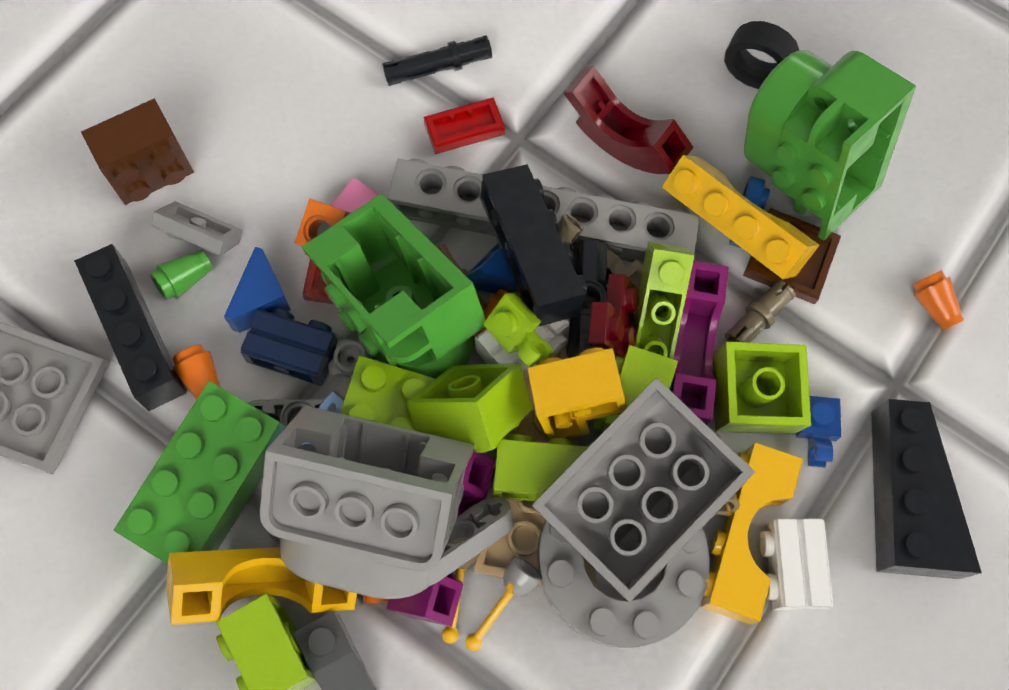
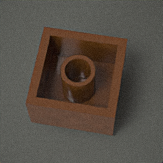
(137, 152)

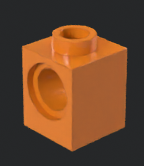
(314, 216)

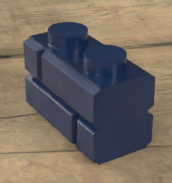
(290, 345)

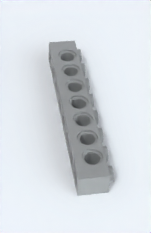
(601, 210)

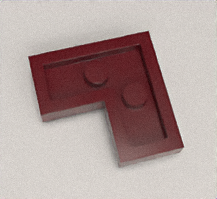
(613, 319)

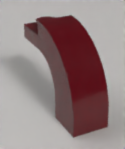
(632, 139)

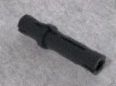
(430, 62)

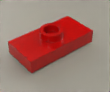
(464, 125)

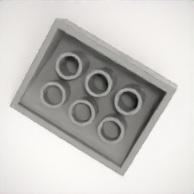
(643, 489)

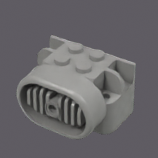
(362, 501)

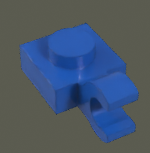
(823, 429)

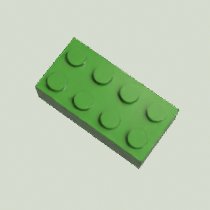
(201, 477)

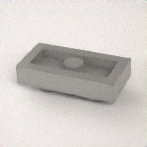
(196, 227)

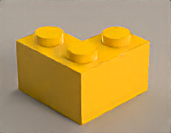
(575, 391)

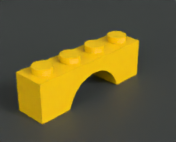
(759, 233)
(210, 581)
(735, 581)

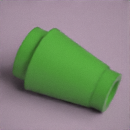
(180, 274)

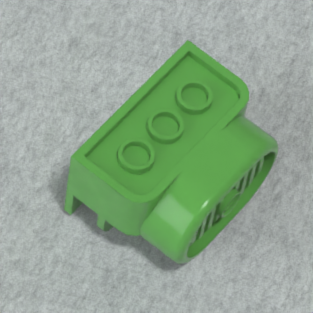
(827, 131)
(397, 290)

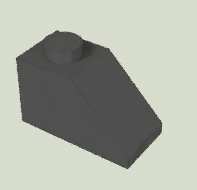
(332, 655)

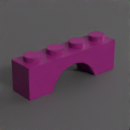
(696, 338)
(440, 600)

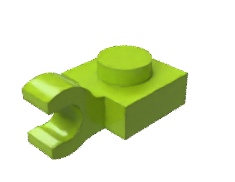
(515, 328)

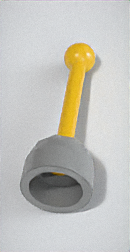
(520, 580)

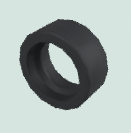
(761, 37)

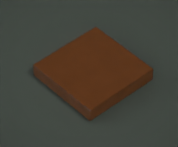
(811, 278)

